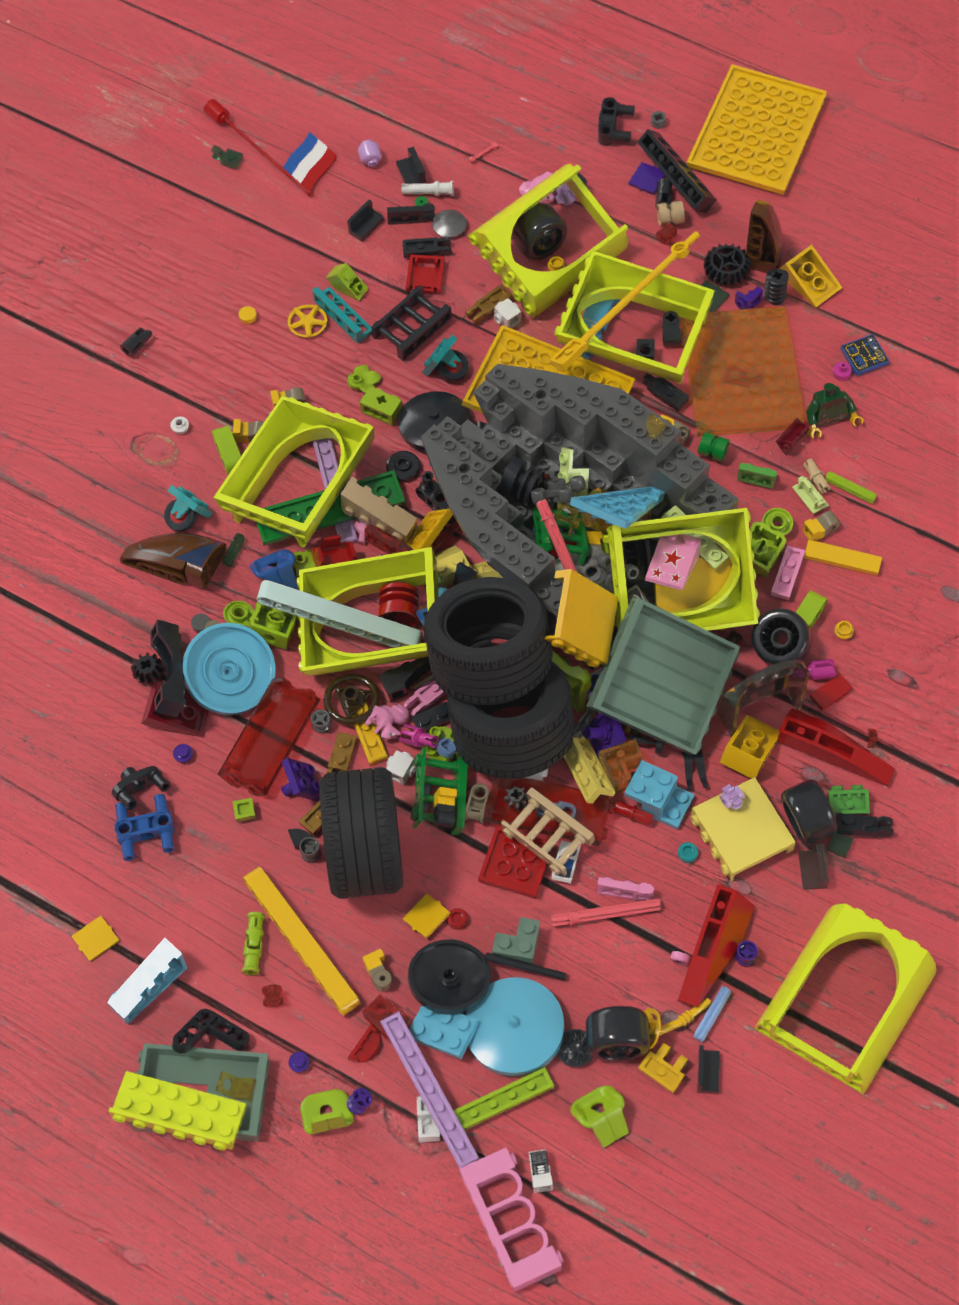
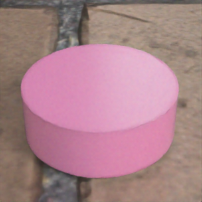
(680, 958)

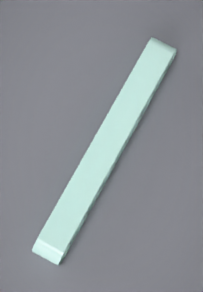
(337, 615)

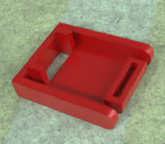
(428, 277)

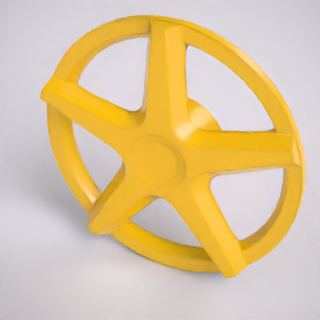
(307, 321)

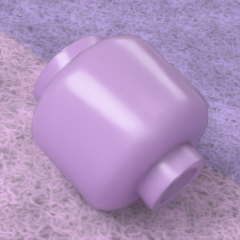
(369, 153)

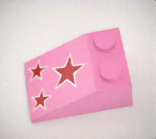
(674, 560)

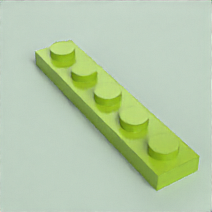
(504, 1099)

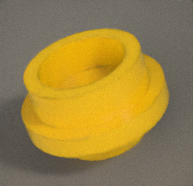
(556, 263)
(844, 630)

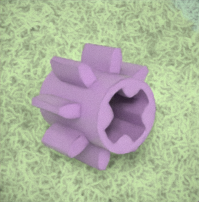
(565, 195)
(732, 797)

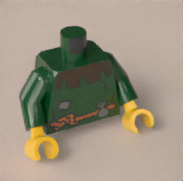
(830, 406)

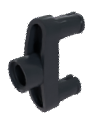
(135, 781)

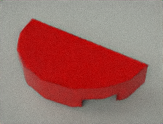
(366, 1047)

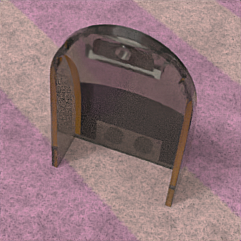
(782, 676)

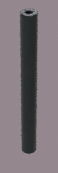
(525, 966)

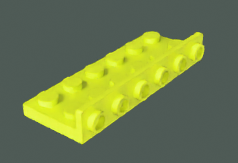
(178, 1111)

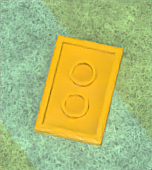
(429, 529)

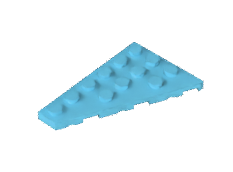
(619, 507)

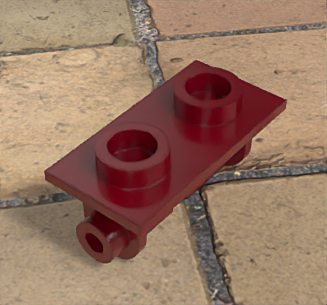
(792, 435)

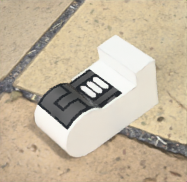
(540, 1171)

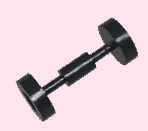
(643, 740)

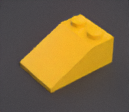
(811, 276)
(750, 747)

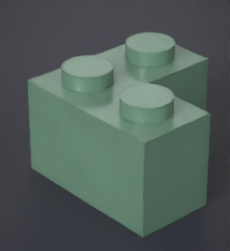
(523, 945)

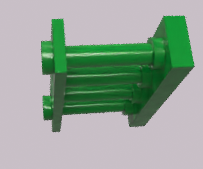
(543, 538)
(459, 782)

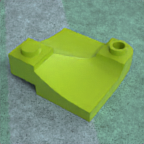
(578, 680)

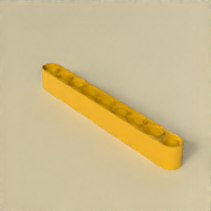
(301, 941)

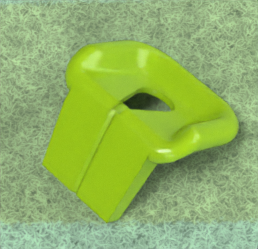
(315, 1122)
(606, 1125)

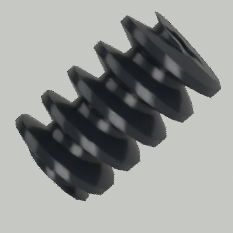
(776, 286)

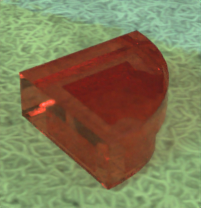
(871, 738)

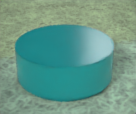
(688, 852)

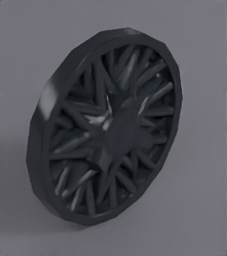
(404, 464)
(574, 1049)

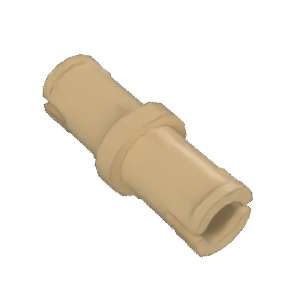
(816, 476)

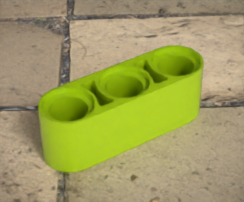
(226, 447)
(812, 607)

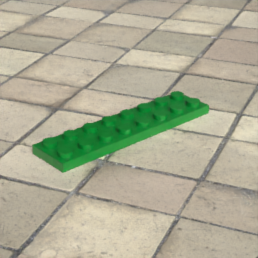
(299, 508)

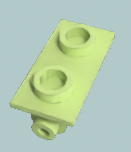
(810, 495)

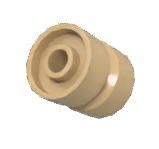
(670, 213)

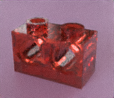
(374, 1019)

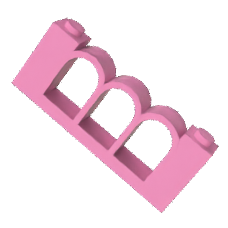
(534, 1267)

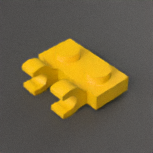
(661, 1071)

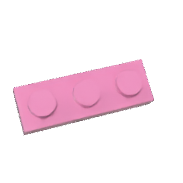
(787, 573)

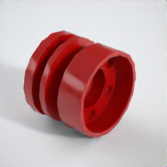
(399, 603)

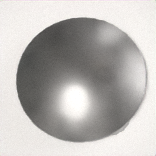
(449, 223)

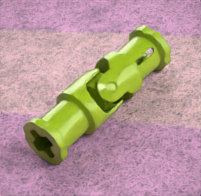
(253, 947)

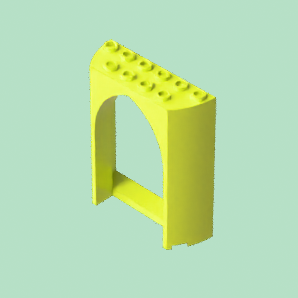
(613, 279)
(536, 288)
(283, 431)
(730, 530)
(354, 579)
(913, 975)

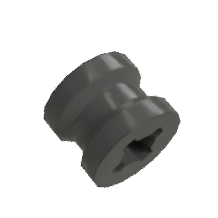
(323, 717)

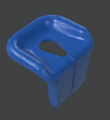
(282, 574)

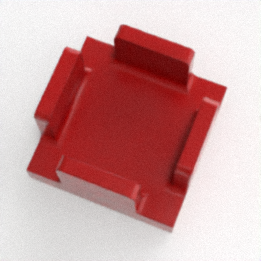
(333, 551)

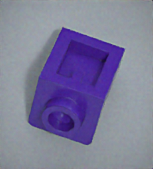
(751, 299)

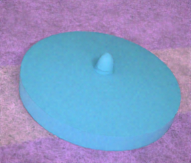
(228, 668)
(517, 1027)

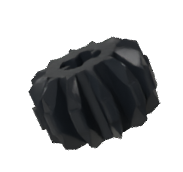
(147, 668)

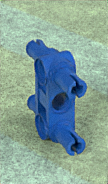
(144, 827)

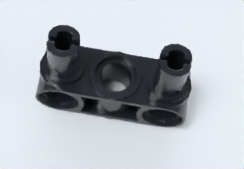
(607, 121)
(430, 493)

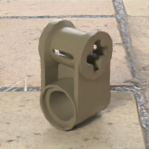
(476, 806)

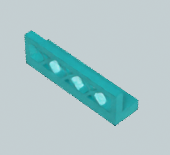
(341, 318)

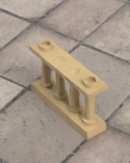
(551, 812)

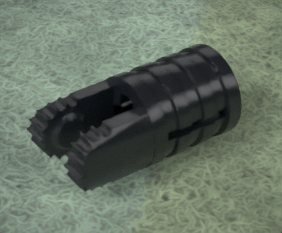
(664, 191)
(135, 341)

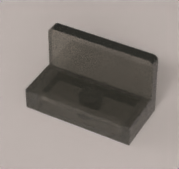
(814, 868)

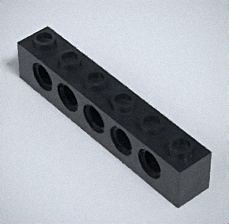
(676, 171)

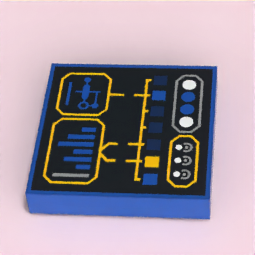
(864, 355)

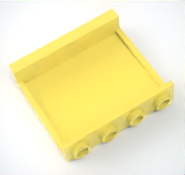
(745, 834)

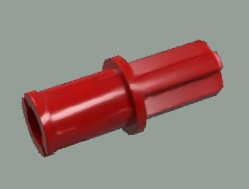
(633, 813)

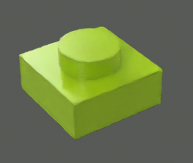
(244, 809)

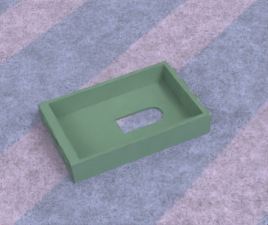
(204, 1067)

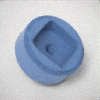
(446, 748)

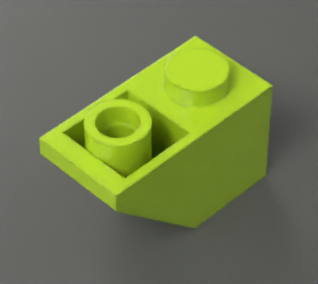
(347, 281)

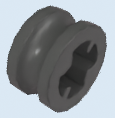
(661, 122)

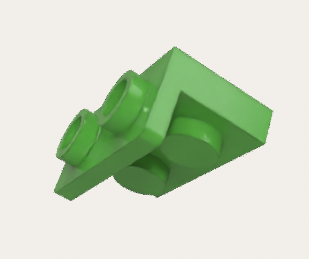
(756, 475)
(849, 800)

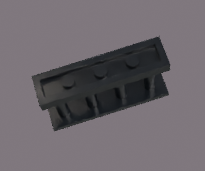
(419, 336)

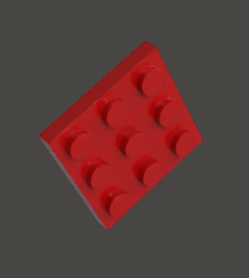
(513, 865)

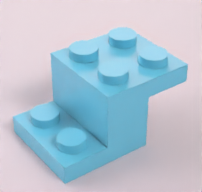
(659, 794)

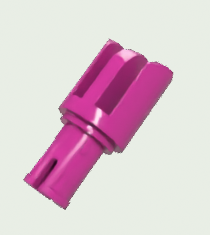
(821, 669)
(418, 737)

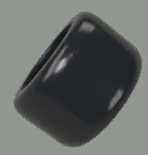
(539, 232)
(778, 623)
(809, 812)
(617, 1033)

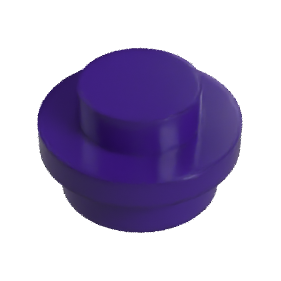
(183, 753)
(298, 1062)

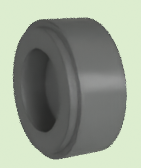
(199, 621)

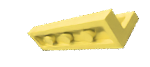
(585, 770)

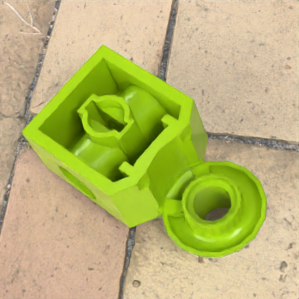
(769, 539)
(270, 623)

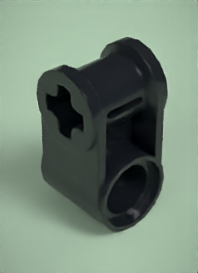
(671, 329)

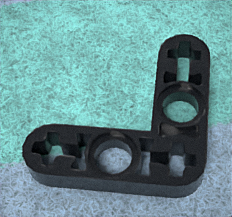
(209, 1026)

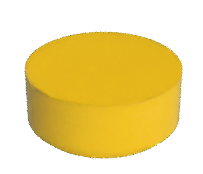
(247, 315)

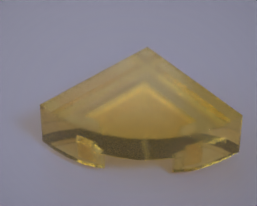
(654, 425)

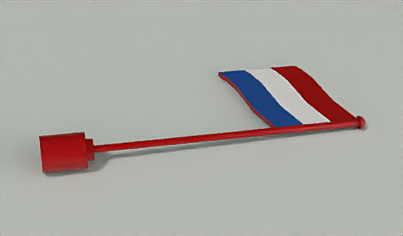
(303, 165)

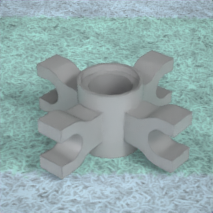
(590, 562)

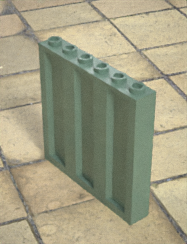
(664, 676)

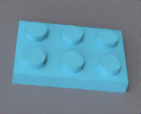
(444, 1031)

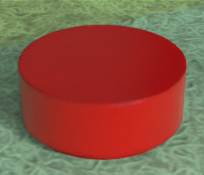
(457, 919)

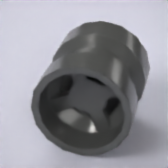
(307, 846)

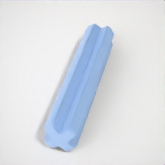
(712, 1013)

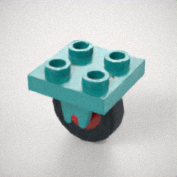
(449, 363)
(182, 512)

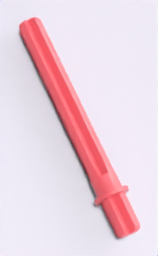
(555, 535)
(605, 912)

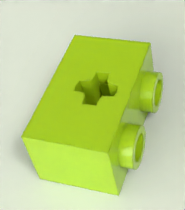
(381, 405)

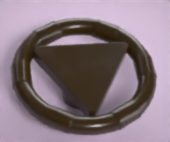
(351, 698)

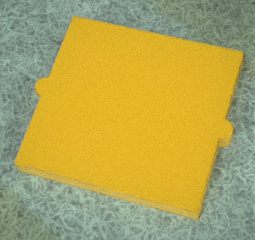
(426, 916)
(95, 938)

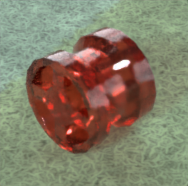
(666, 233)
(272, 995)

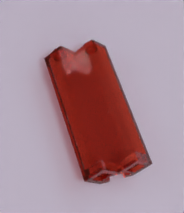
(269, 737)
(589, 815)

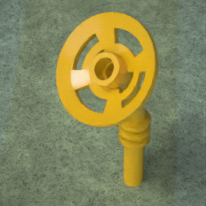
(685, 1018)

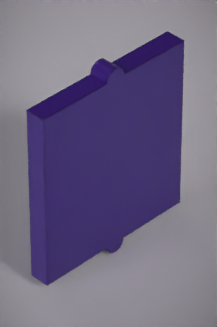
(646, 178)

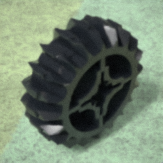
(727, 260)

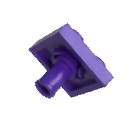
(604, 733)
(301, 780)

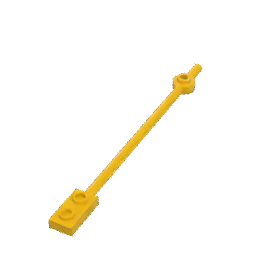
(576, 347)

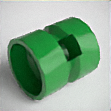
(713, 446)

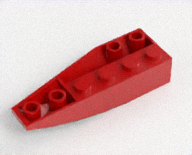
(832, 745)
(717, 943)

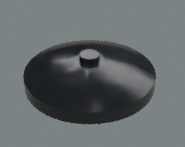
(425, 411)
(449, 976)

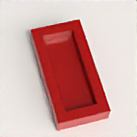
(831, 692)

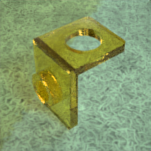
(573, 519)
(240, 1087)

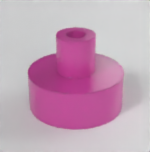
(842, 371)

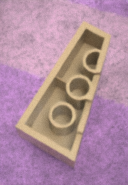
(377, 511)

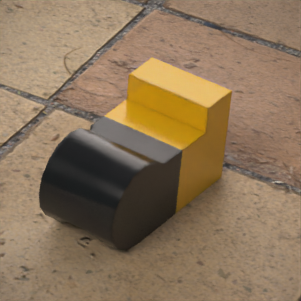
(444, 807)

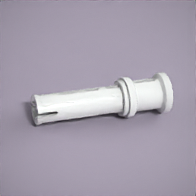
(433, 188)

